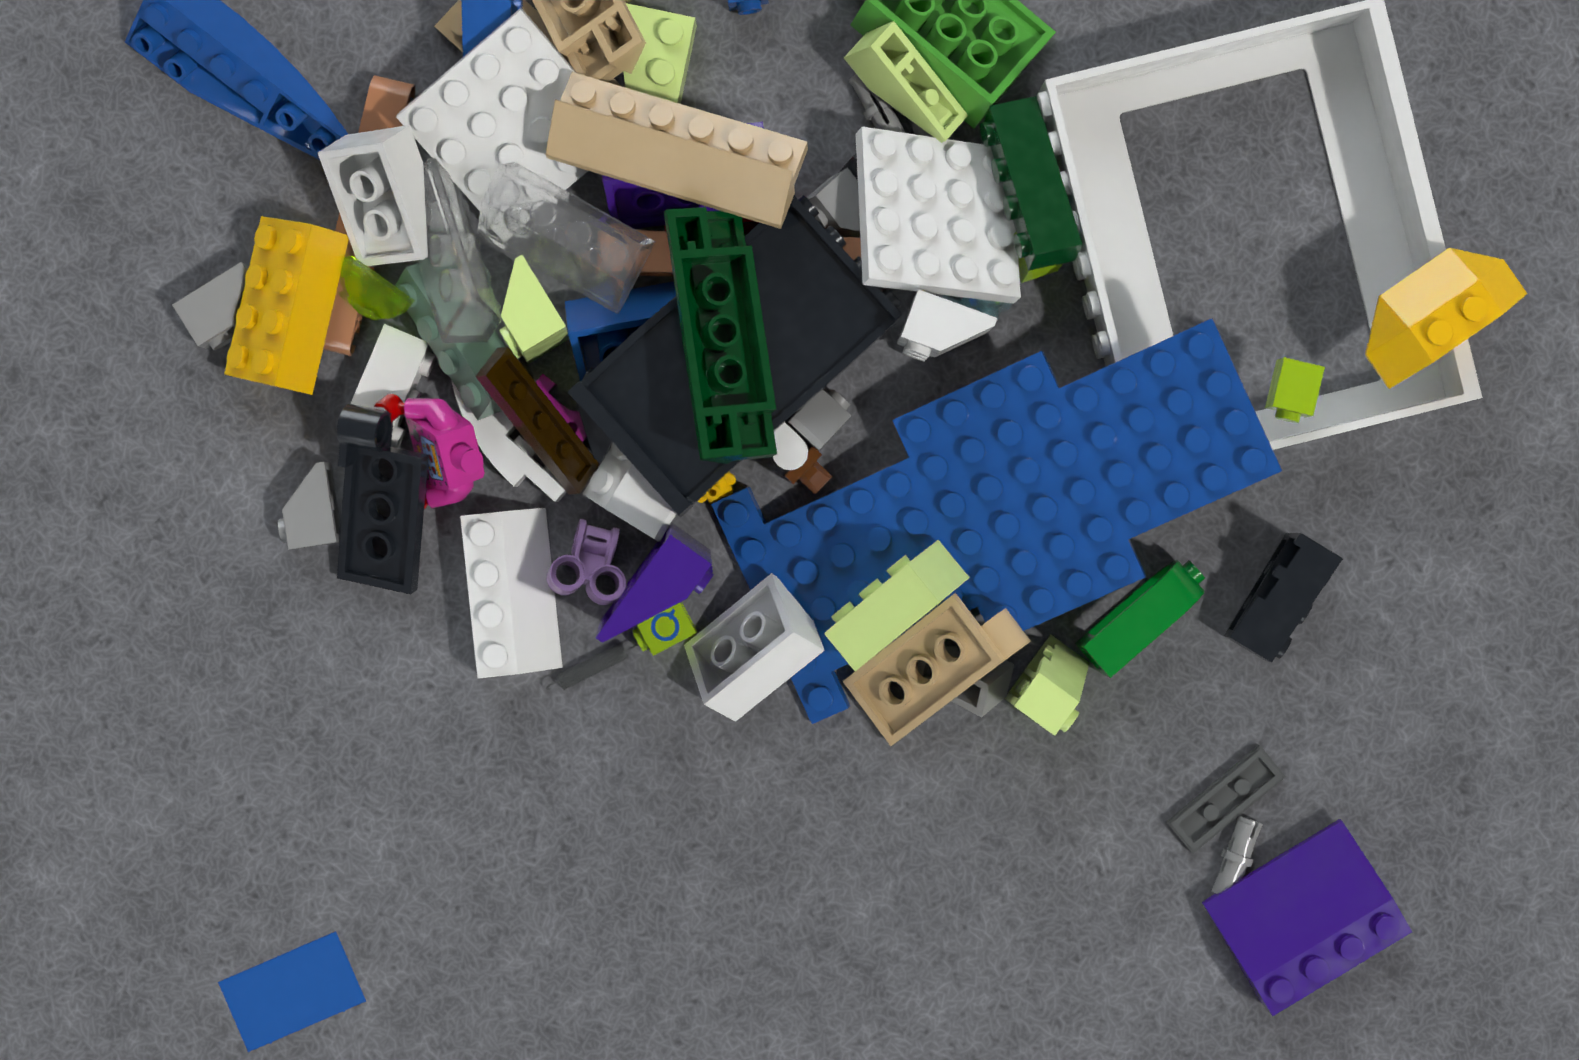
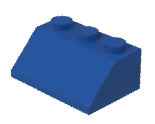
(599, 331)

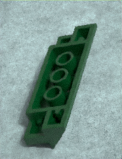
(722, 335)

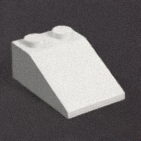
(379, 194)

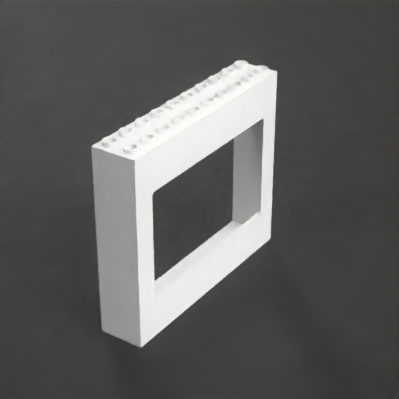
(1371, 162)

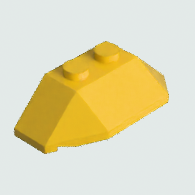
(1438, 311)

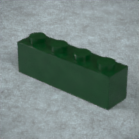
(1031, 184)

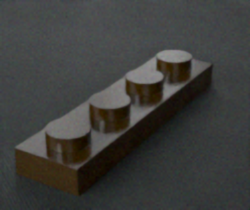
(537, 420)

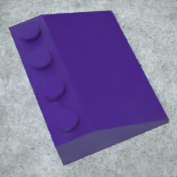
(661, 581)
(1306, 917)

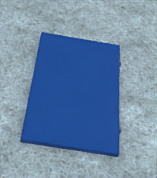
(292, 991)

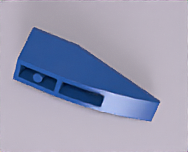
(234, 68)

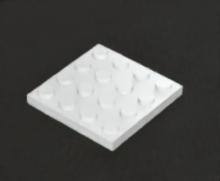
(495, 109)
(933, 217)

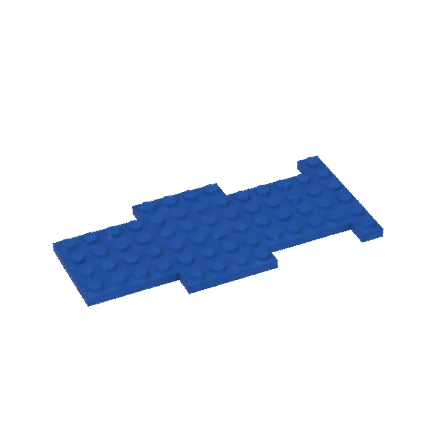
(1021, 489)

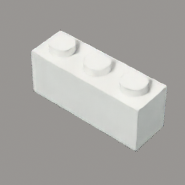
(394, 369)

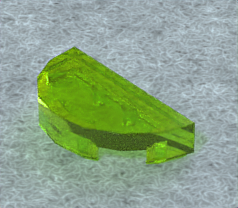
(371, 293)

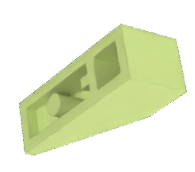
(905, 81)

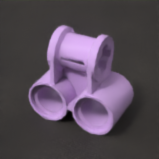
(591, 557)

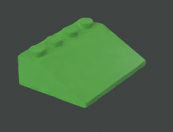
(969, 44)

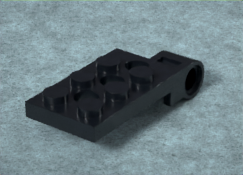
(364, 440)

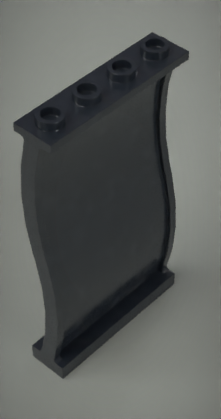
(814, 328)

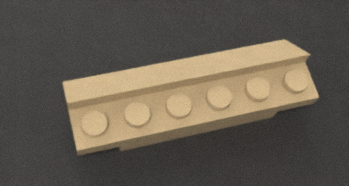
(593, 35)
(675, 149)

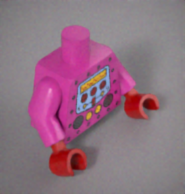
(448, 441)

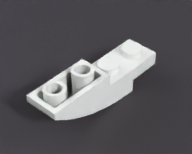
(507, 455)

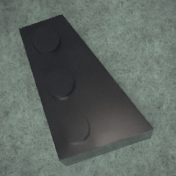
(1282, 596)

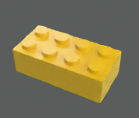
(286, 304)

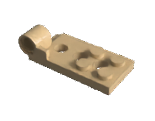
(980, 652)

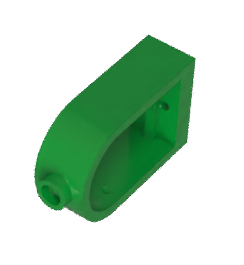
(1142, 617)

